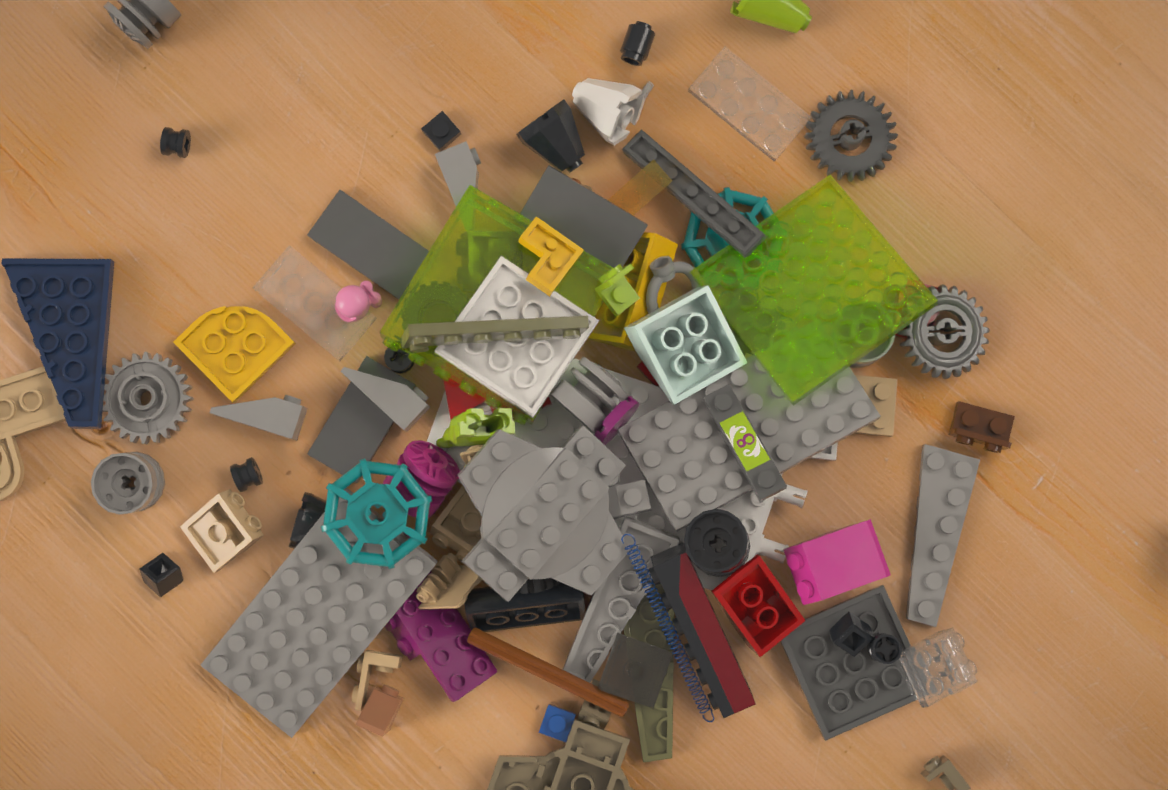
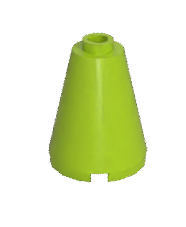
(781, 14)

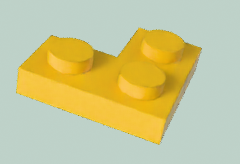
(555, 253)

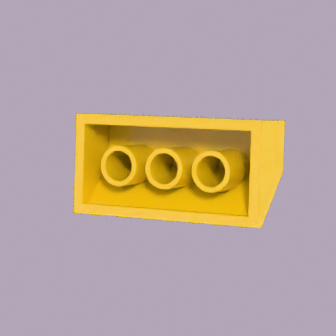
(610, 328)

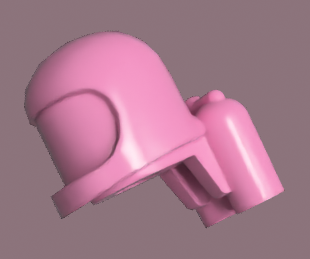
(354, 301)

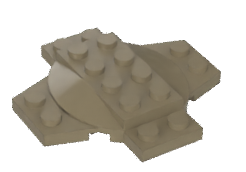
(586, 762)

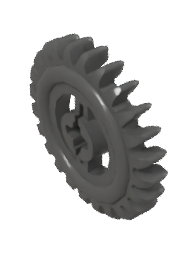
(876, 127)
(972, 331)

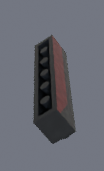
(702, 630)

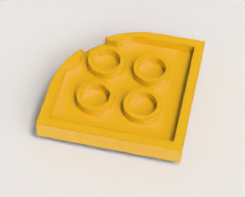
(234, 347)

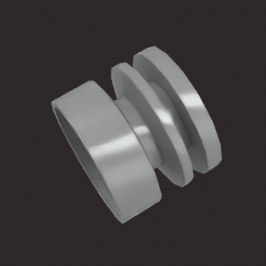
(139, 16)
(589, 394)
(112, 478)

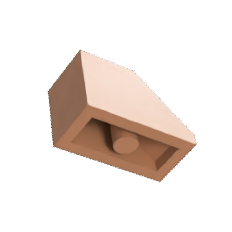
(380, 710)

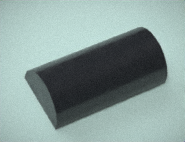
(490, 612)

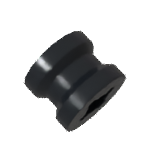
(175, 142)
(400, 364)
(246, 474)

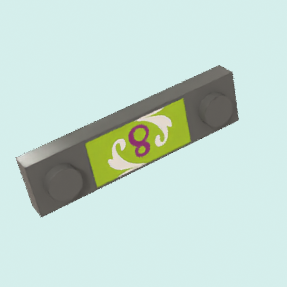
(744, 443)

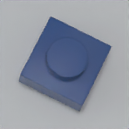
(557, 723)

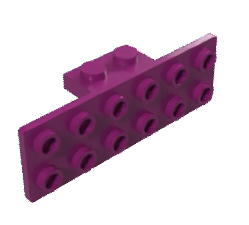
(443, 644)

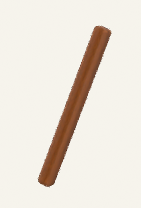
(547, 672)

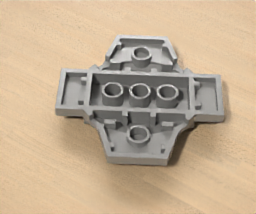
(543, 512)

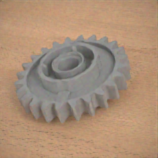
(166, 404)

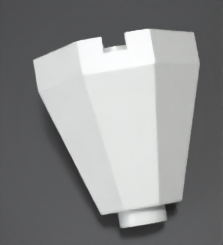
(609, 106)

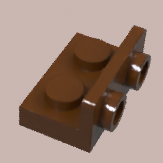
(981, 426)

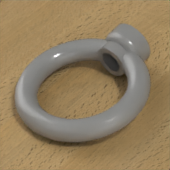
(664, 271)

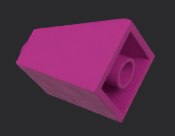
(836, 562)

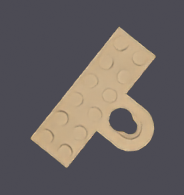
(25, 406)

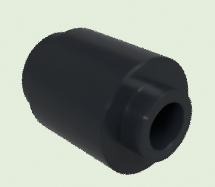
(637, 43)

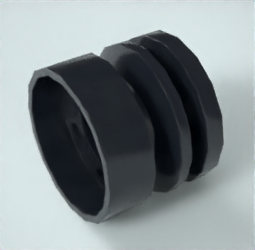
(705, 530)

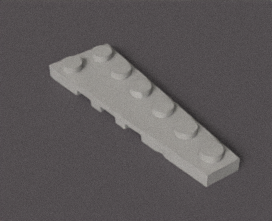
(941, 510)
(615, 599)

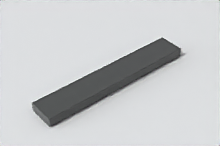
(697, 195)

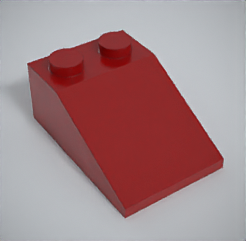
(757, 606)

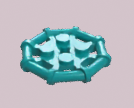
(713, 241)
(359, 511)

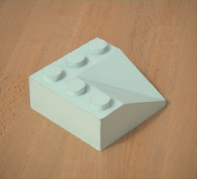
(686, 344)

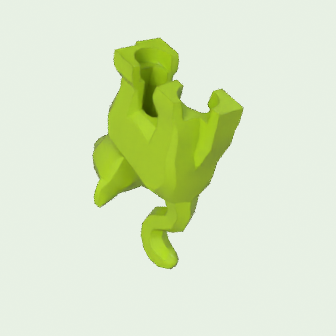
(475, 428)

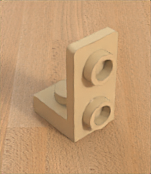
(384, 662)

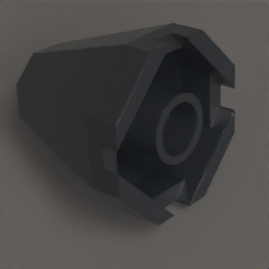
(555, 138)

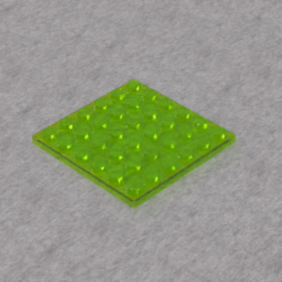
(815, 290)

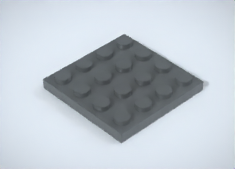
(846, 688)

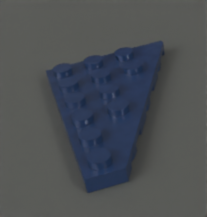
(70, 321)

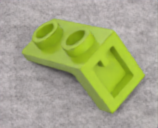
(616, 290)

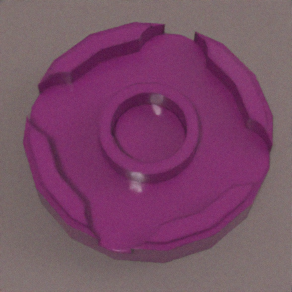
(616, 419)

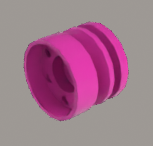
(432, 470)

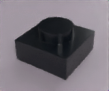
(441, 131)

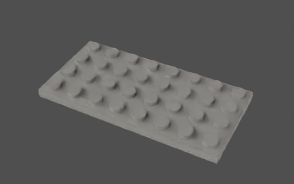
(690, 460)
(312, 623)

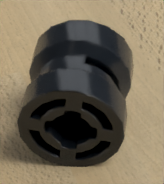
(890, 648)

